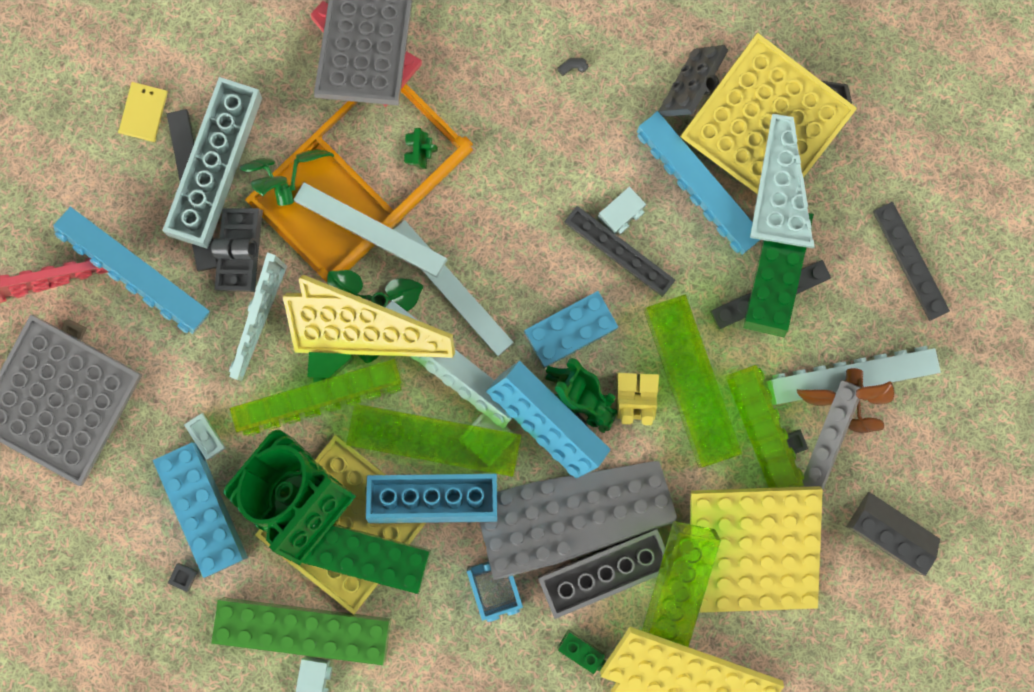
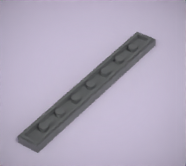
(183, 143)

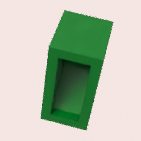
(326, 365)

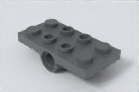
(694, 81)
(237, 249)

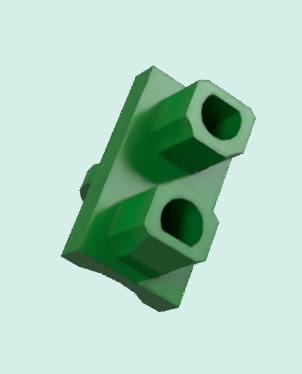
(422, 148)

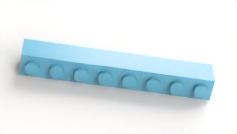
(698, 181)
(131, 270)

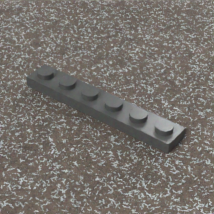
(619, 251)
(911, 261)
(736, 309)

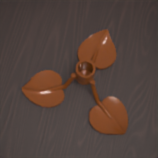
(874, 394)

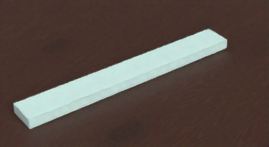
(370, 230)
(463, 301)

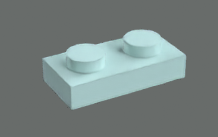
(204, 436)

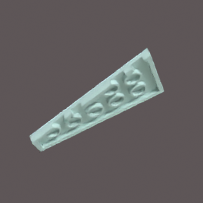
(781, 198)
(258, 308)

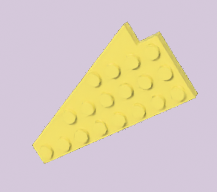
(343, 323)
(659, 665)

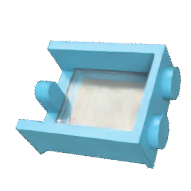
(492, 595)

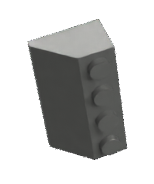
(895, 534)

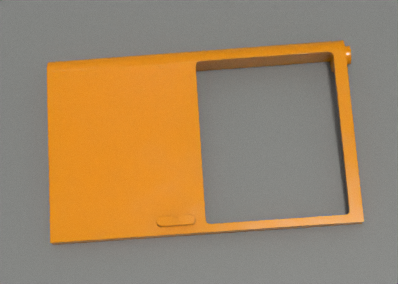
(321, 241)

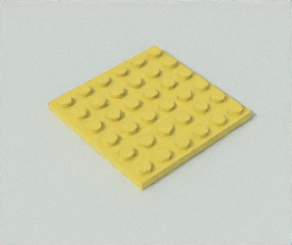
(738, 113)
(351, 471)
(765, 548)

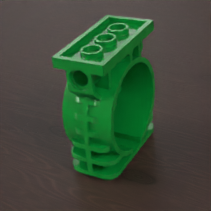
(285, 503)

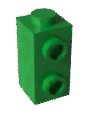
(581, 652)

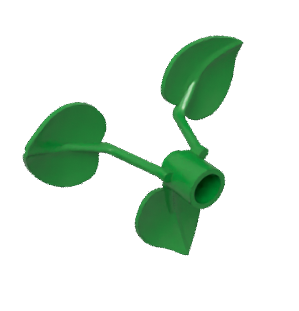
(282, 190)
(400, 290)

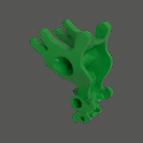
(582, 394)

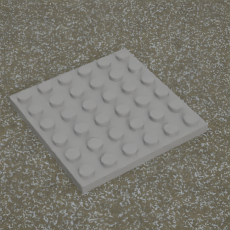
(61, 399)

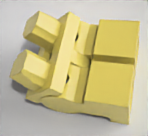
(636, 406)

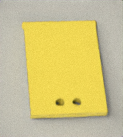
(143, 112)

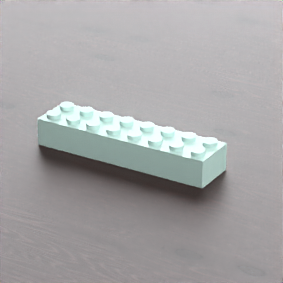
(212, 163)

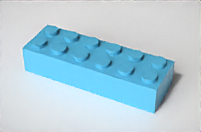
(548, 420)
(431, 498)
(200, 509)

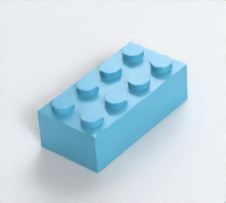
(571, 329)

